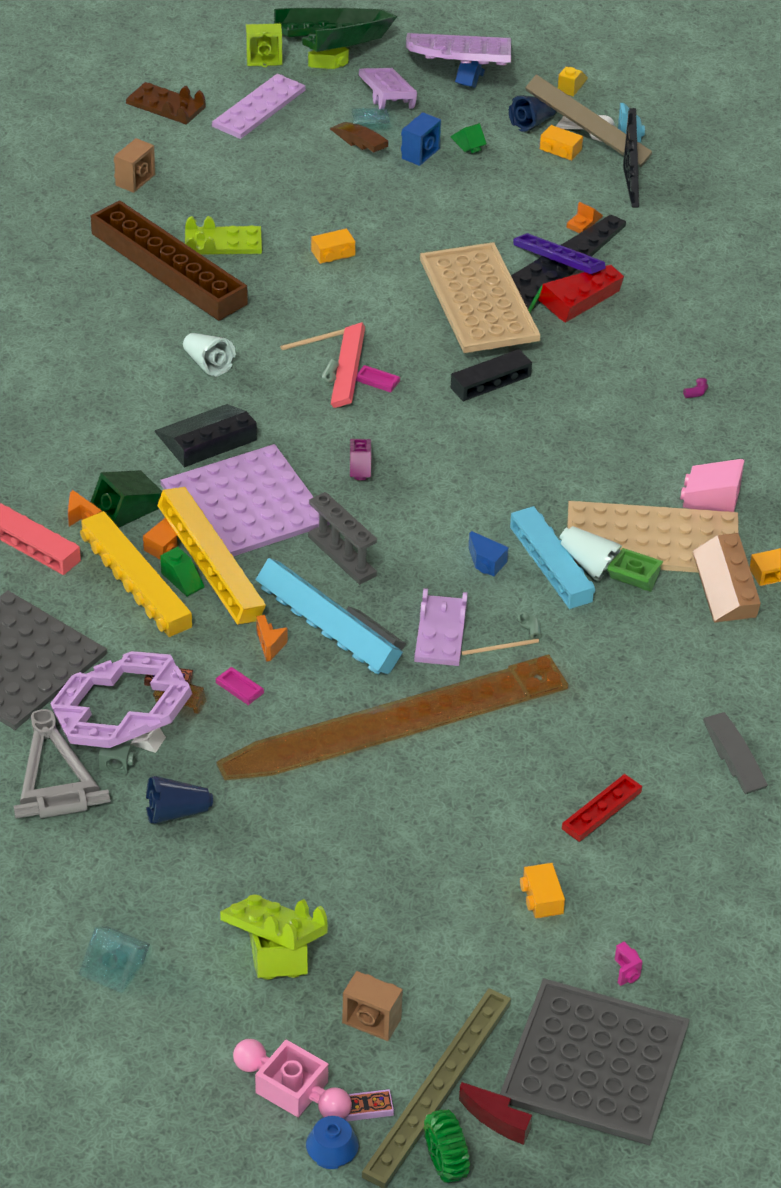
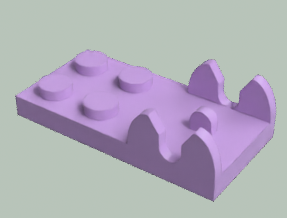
(388, 85)
(441, 629)

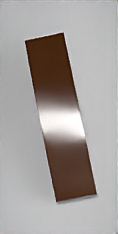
(360, 135)

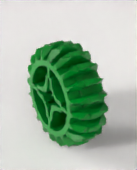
(446, 1145)

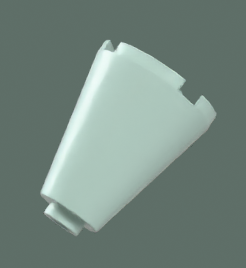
(210, 352)
(590, 550)

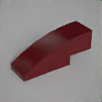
(496, 1112)

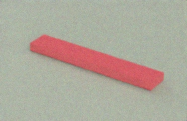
(348, 365)

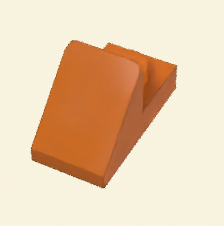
(584, 219)
(80, 508)
(271, 640)

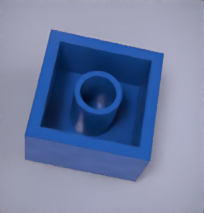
(421, 139)

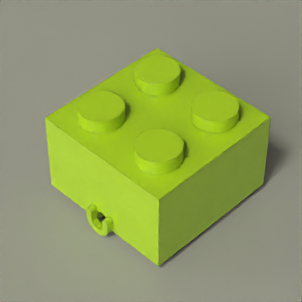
(263, 44)

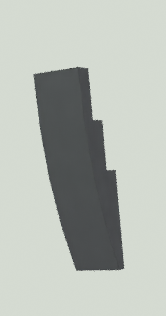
(735, 752)

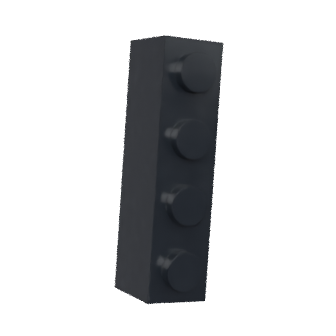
(491, 375)

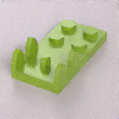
(222, 240)
(277, 922)

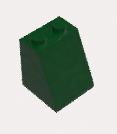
(126, 496)

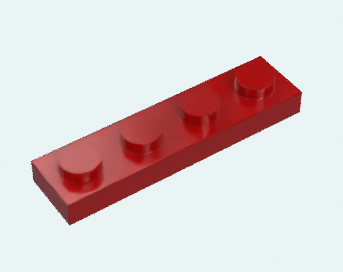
(601, 807)

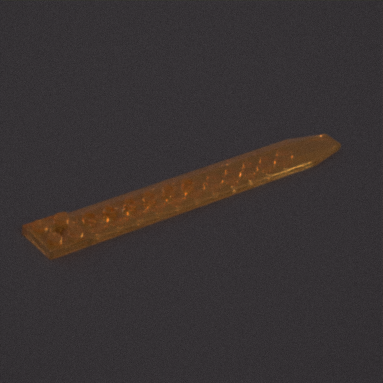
(394, 720)

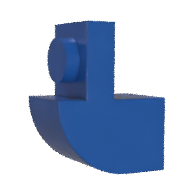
(469, 73)

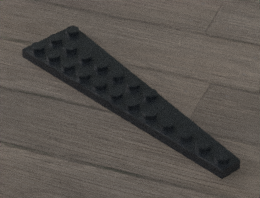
(545, 270)

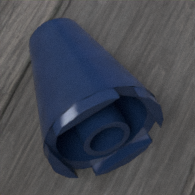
(529, 111)
(175, 799)

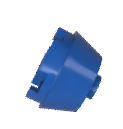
(332, 1142)

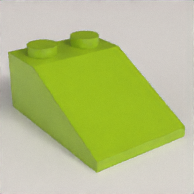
(276, 960)

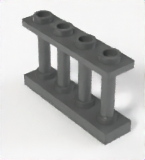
(335, 547)

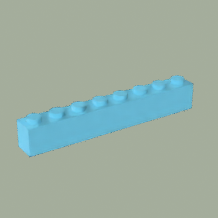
(328, 616)

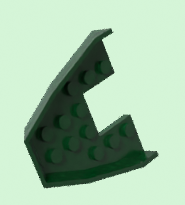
(333, 26)

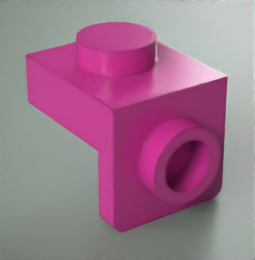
(629, 962)

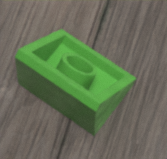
(635, 569)

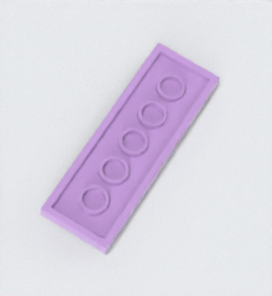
(258, 106)

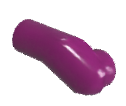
(698, 390)

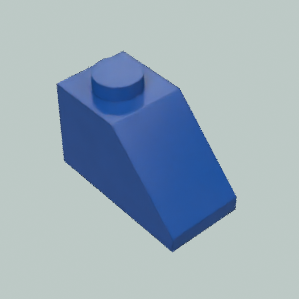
(487, 554)

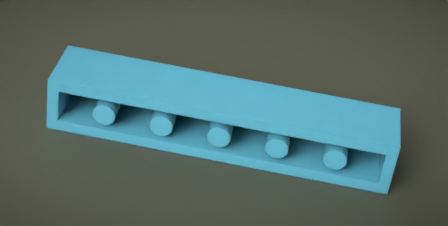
(552, 557)

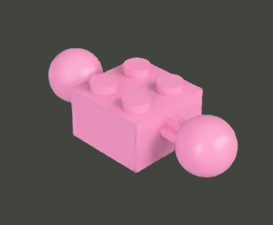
(291, 1078)

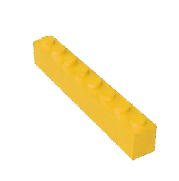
(211, 555)
(136, 574)

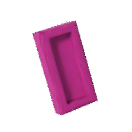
(377, 378)
(239, 685)

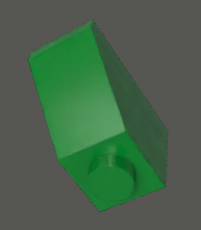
(470, 138)
(181, 571)

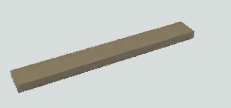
(583, 117)

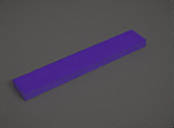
(559, 253)

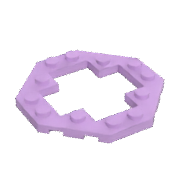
(74, 717)

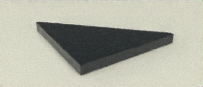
(630, 160)

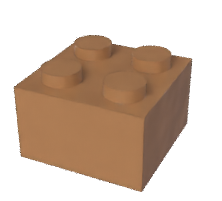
(134, 165)
(372, 1005)

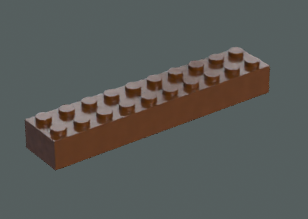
(169, 260)

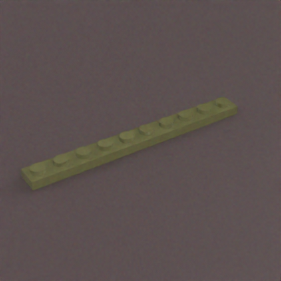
(436, 1088)

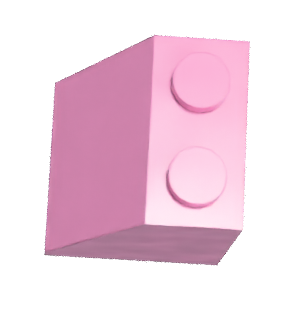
(713, 486)

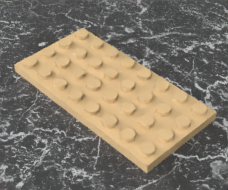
(479, 297)
(654, 531)

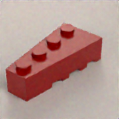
(580, 292)

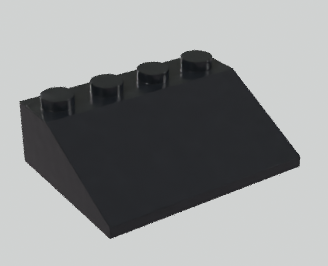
(208, 434)

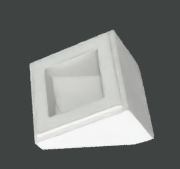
(150, 741)

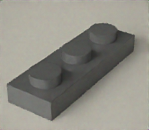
(377, 627)

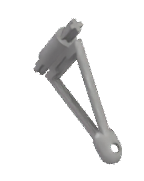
(61, 798)

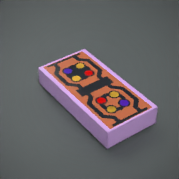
(370, 1105)

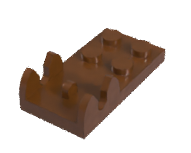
(168, 103)

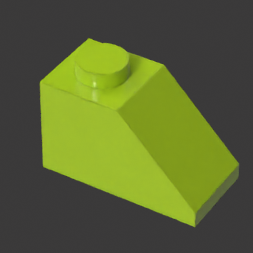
(329, 58)

